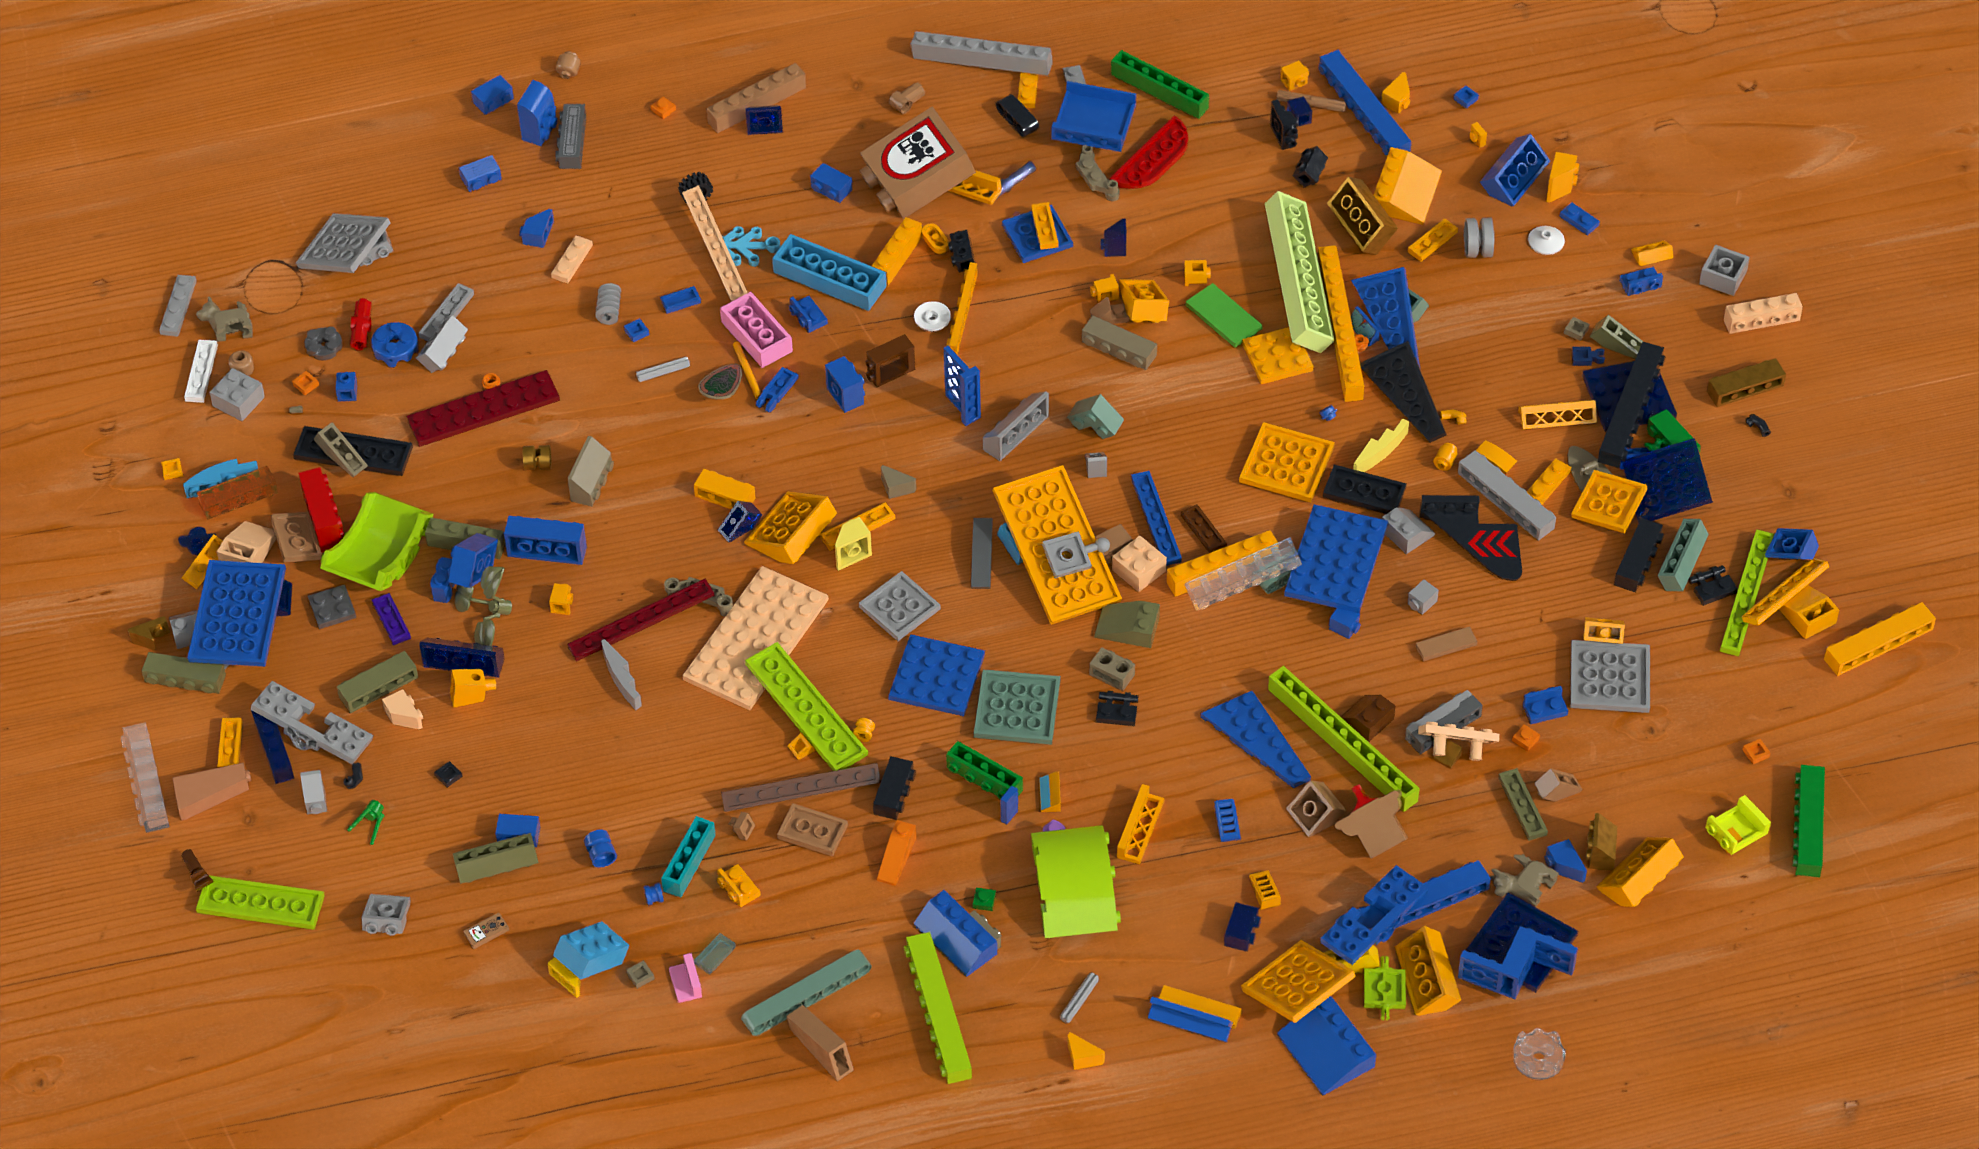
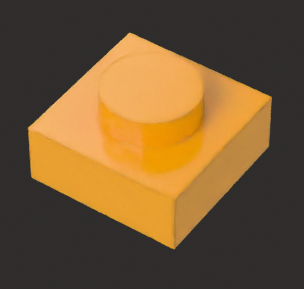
(1478, 135)

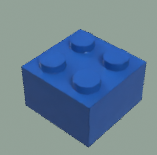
(844, 384)

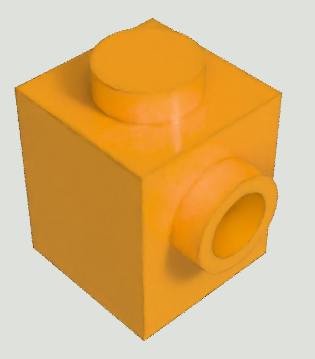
(1294, 75)

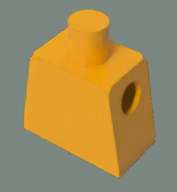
(469, 686)

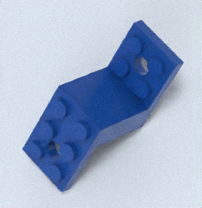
(1525, 949)

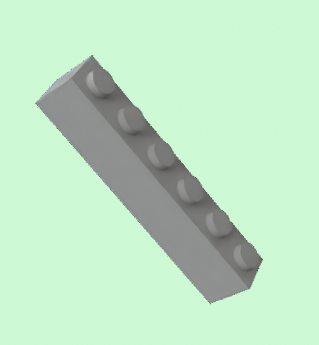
(1507, 495)

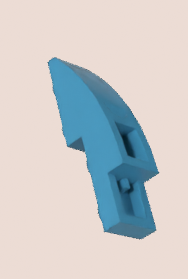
(217, 474)

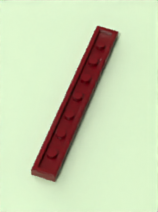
(641, 619)

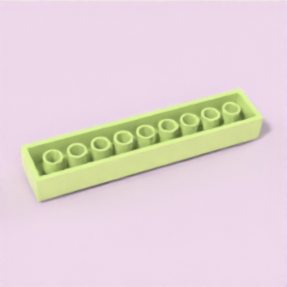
(1299, 272)

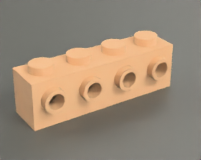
(1763, 313)

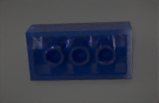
(460, 655)

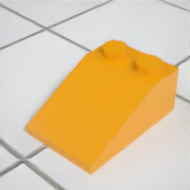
(1144, 300)

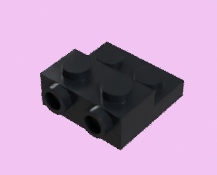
(1283, 125)

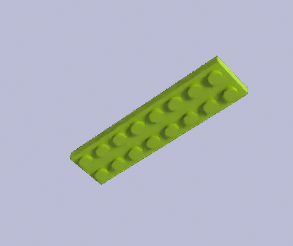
(806, 707)

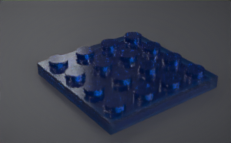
(1606, 388)
(1672, 479)
(1501, 928)

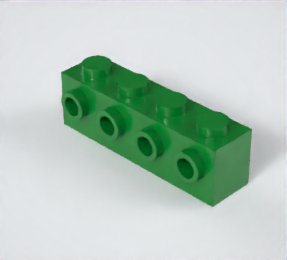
(982, 770)

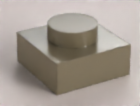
(1576, 328)
(640, 974)

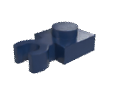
(1584, 356)

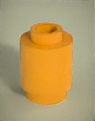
(1445, 456)

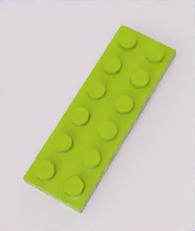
(261, 902)

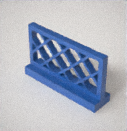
(962, 386)

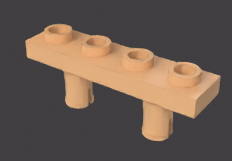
(1450, 731)

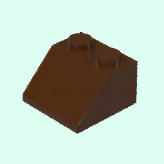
(1370, 715)

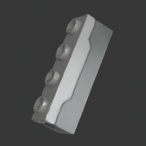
(1459, 711)

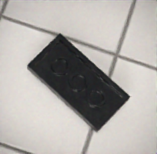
(1364, 489)

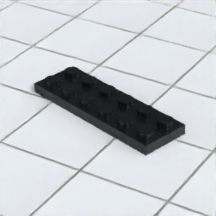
(379, 454)

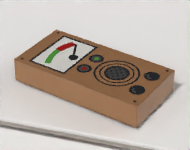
(486, 930)

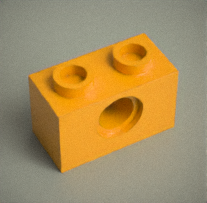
(1604, 630)

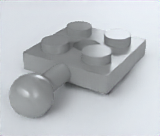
(1072, 543)

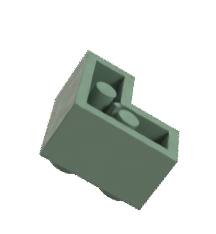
(1096, 413)

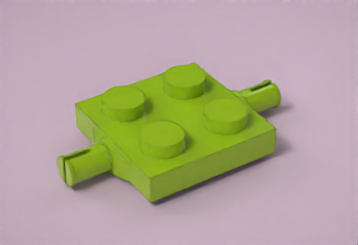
(1384, 988)

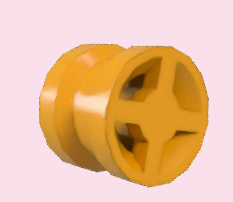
(863, 729)

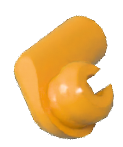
(1453, 414)

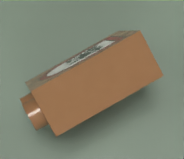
(915, 163)

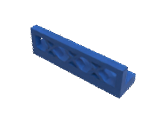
(1190, 1019)

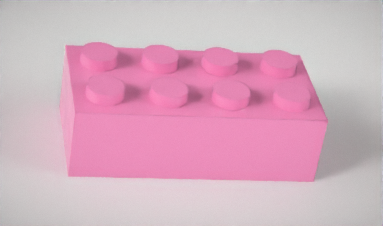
(756, 329)

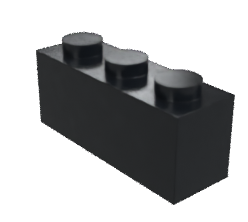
(894, 788)

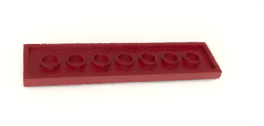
(483, 408)

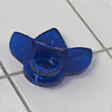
(195, 540)

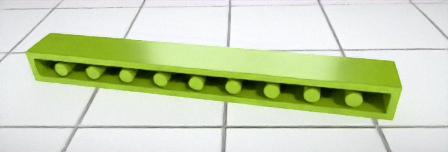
(1342, 737)

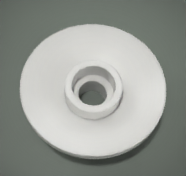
(1546, 240)
(932, 316)

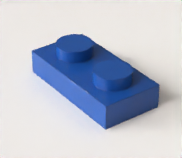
(1579, 218)

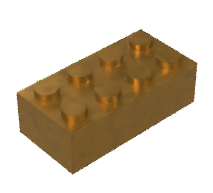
(1362, 215)

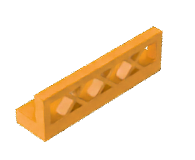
(983, 183)
(1552, 407)
(1133, 822)

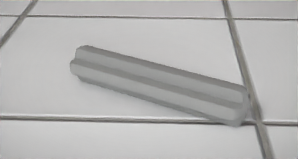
(663, 369)
(1079, 997)

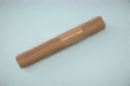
(1313, 100)

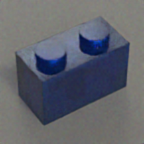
(1242, 927)

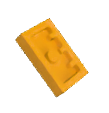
(738, 885)

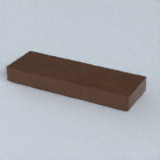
(1203, 528)

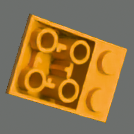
(1810, 612)

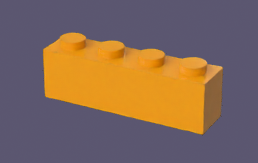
(899, 248)

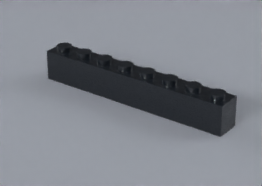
(1631, 405)

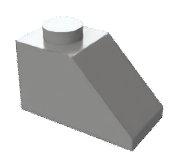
(313, 792)

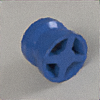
(653, 894)

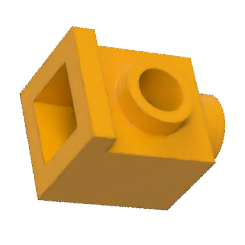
(1196, 272)
(1105, 288)
(561, 599)

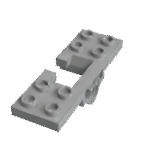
(288, 708)

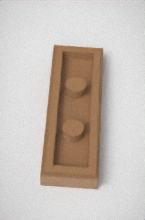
(1446, 644)

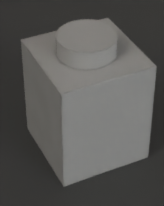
(1422, 597)

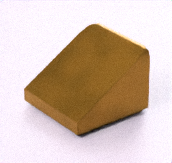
(1452, 754)

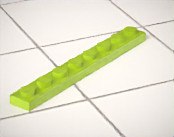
(1746, 593)

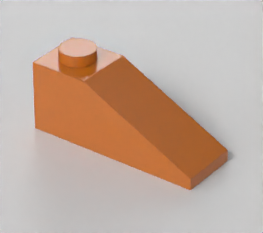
(897, 852)

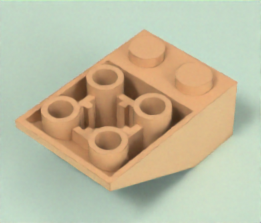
(247, 544)

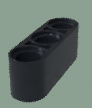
(1017, 115)

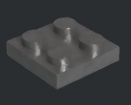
(332, 606)

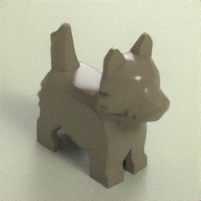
(226, 321)
(1527, 882)

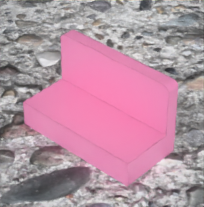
(686, 980)

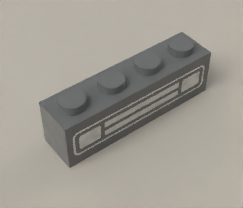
(571, 136)

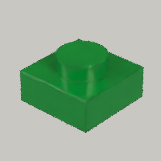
(984, 899)

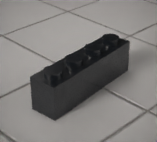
(1638, 555)

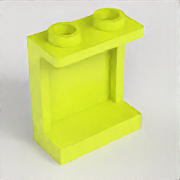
(1745, 819)

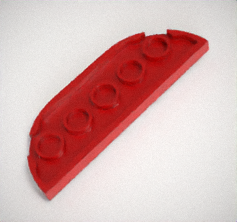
(1154, 156)

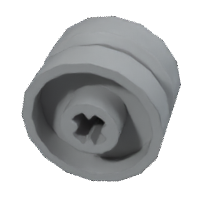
(1479, 238)

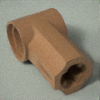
(904, 100)

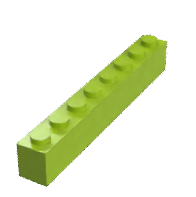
(938, 1008)

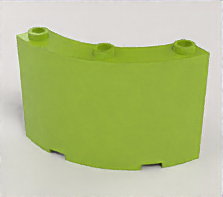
(378, 543)
(1075, 881)

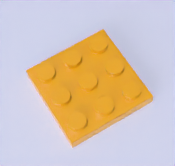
(1276, 356)
(1609, 501)

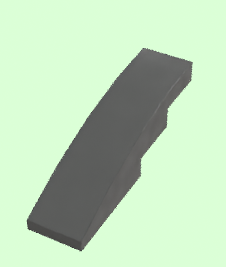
(981, 553)

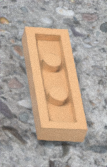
(571, 259)

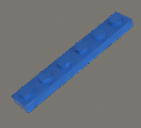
(1156, 517)

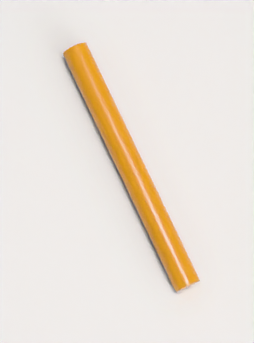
(747, 370)

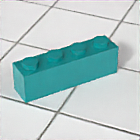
(688, 856)

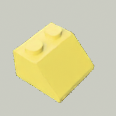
(852, 543)

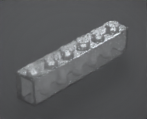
(1243, 574)
(145, 777)

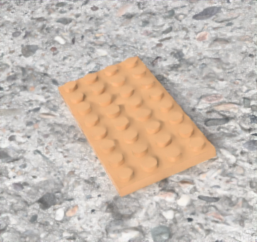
(765, 613)

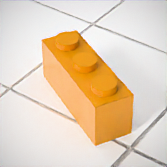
(722, 489)

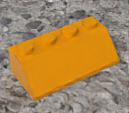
(1641, 871)
(1427, 972)

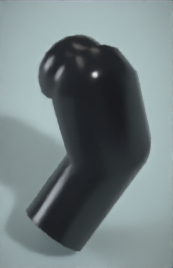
(1760, 423)
(357, 777)

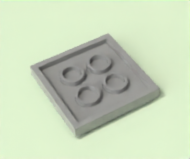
(899, 606)

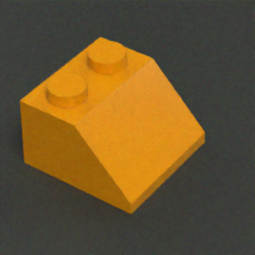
(1562, 176)

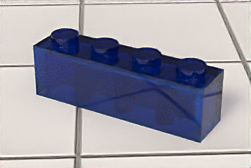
(273, 748)

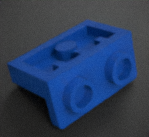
(1641, 281)
(807, 313)
(1545, 705)

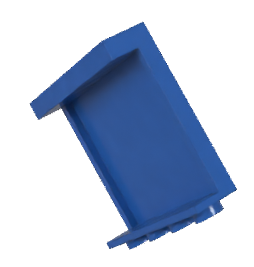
(1094, 116)

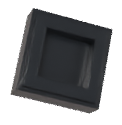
(448, 774)

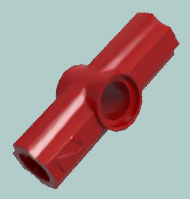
(361, 324)

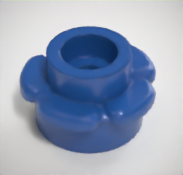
(1328, 413)

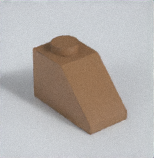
(1557, 785)

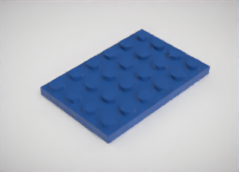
(1336, 558)
(236, 613)

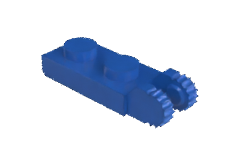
(777, 388)

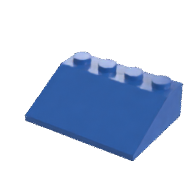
(1328, 1046)

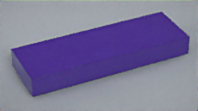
(391, 619)

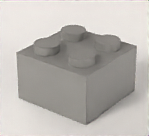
(1724, 270)
(237, 394)

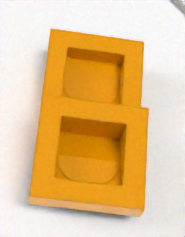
(1496, 456)

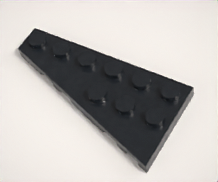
(1402, 381)

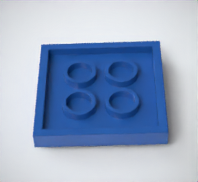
(1024, 237)

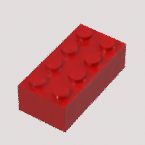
(321, 508)

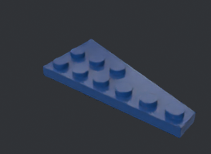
(1389, 306)

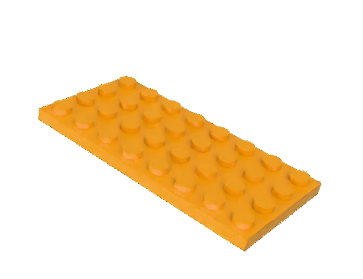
(1045, 509)

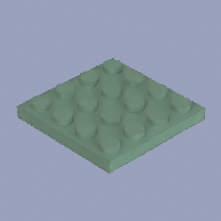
(1017, 707)

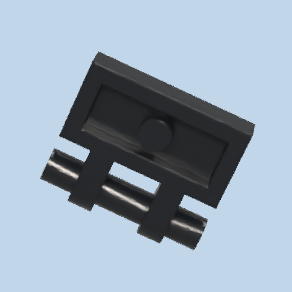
(1714, 590)
(1117, 713)

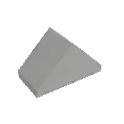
(1096, 464)

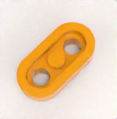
(935, 238)

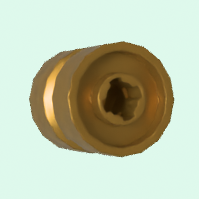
(537, 457)

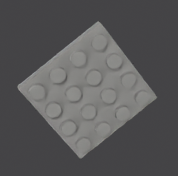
(343, 243)
(1610, 676)

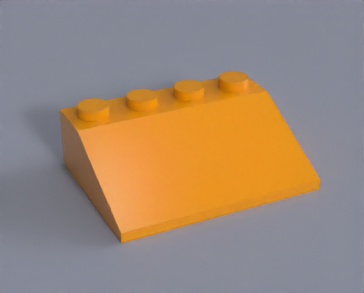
(1407, 186)
(792, 526)

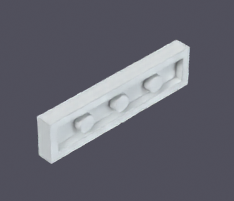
(201, 371)

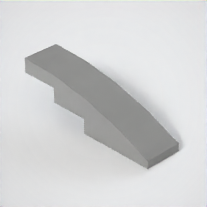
(621, 675)

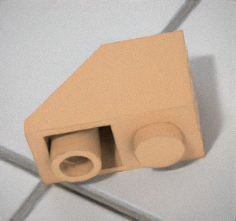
(402, 711)

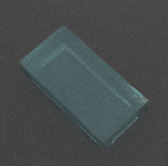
(714, 953)

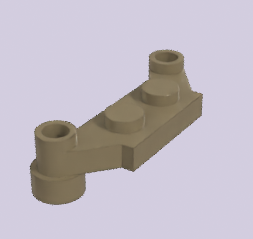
(1094, 176)
(720, 600)

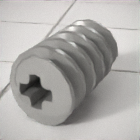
(608, 303)

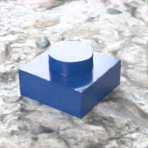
(1466, 96)
(636, 330)

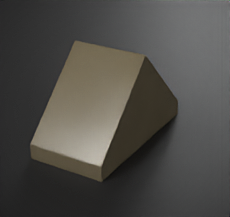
(896, 482)

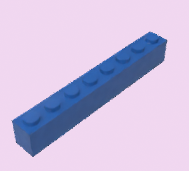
(1363, 102)
(1441, 893)

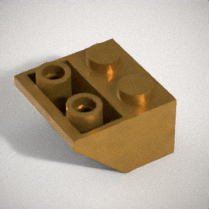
(1601, 843)

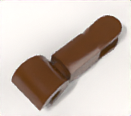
(197, 873)

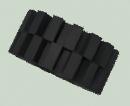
(695, 180)

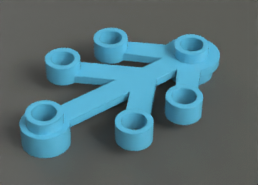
(742, 244)

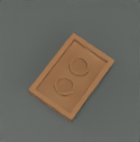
(296, 537)
(812, 829)

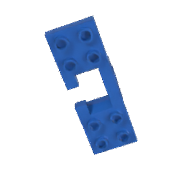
(1391, 895)

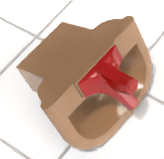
(1374, 821)

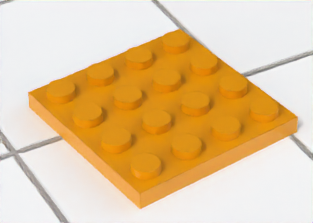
(1286, 462)
(1298, 981)

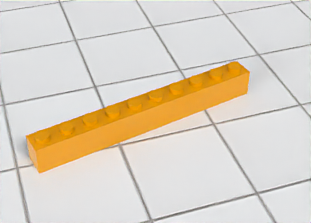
(1341, 323)

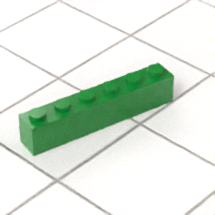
(1159, 84)
(1809, 820)

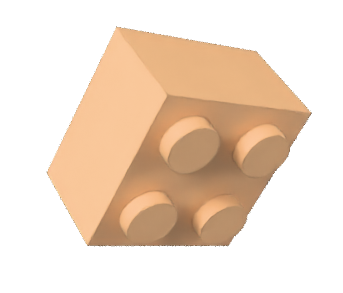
(1139, 563)

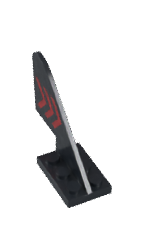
(1490, 544)

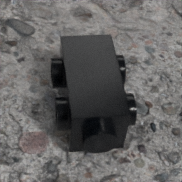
(1310, 166)
(962, 250)

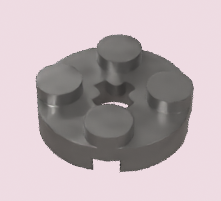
(320, 335)

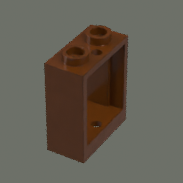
(898, 347)

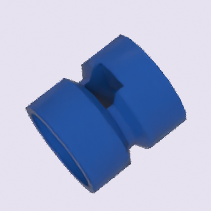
(600, 848)

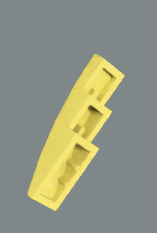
(1378, 450)

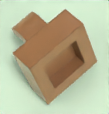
(742, 825)

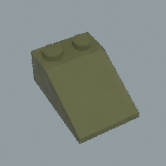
(1129, 623)

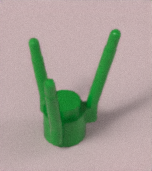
(371, 812)

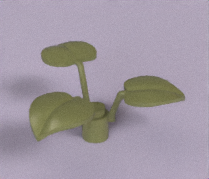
(498, 606)

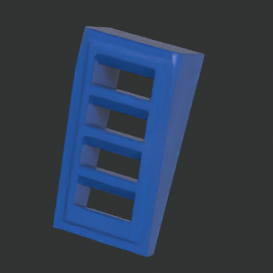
(1225, 808)

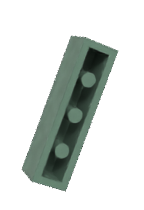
(1683, 554)

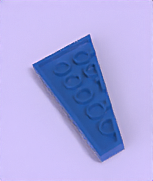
(1255, 732)

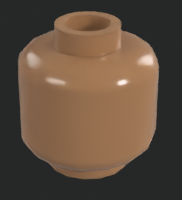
(568, 65)
(242, 362)

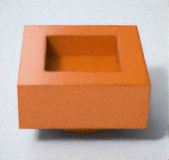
(663, 107)
(305, 383)
(1526, 737)
(1756, 751)

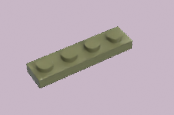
(1522, 804)

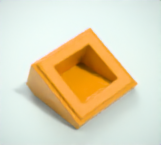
(801, 747)

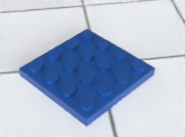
(936, 675)

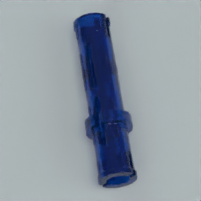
(1016, 177)

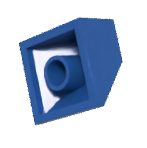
(1793, 544)

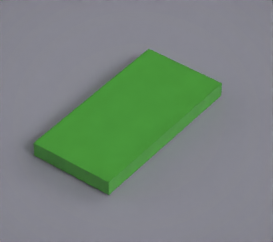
(1223, 315)

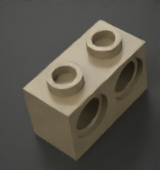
(1112, 669)

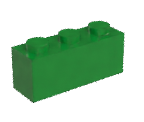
(1667, 429)

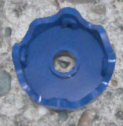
(394, 352)

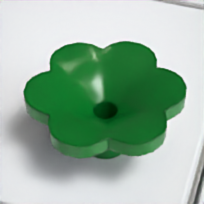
(1654, 446)

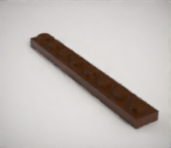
(800, 787)

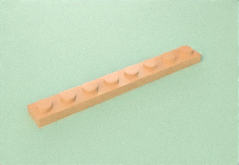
(715, 243)

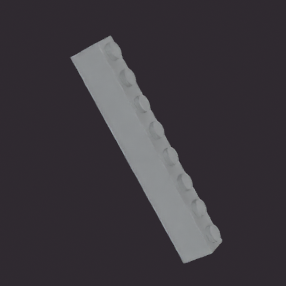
(981, 53)

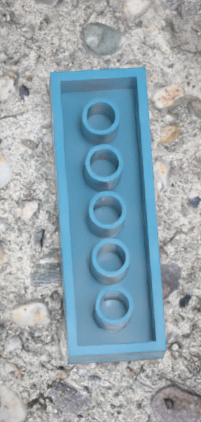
(829, 272)

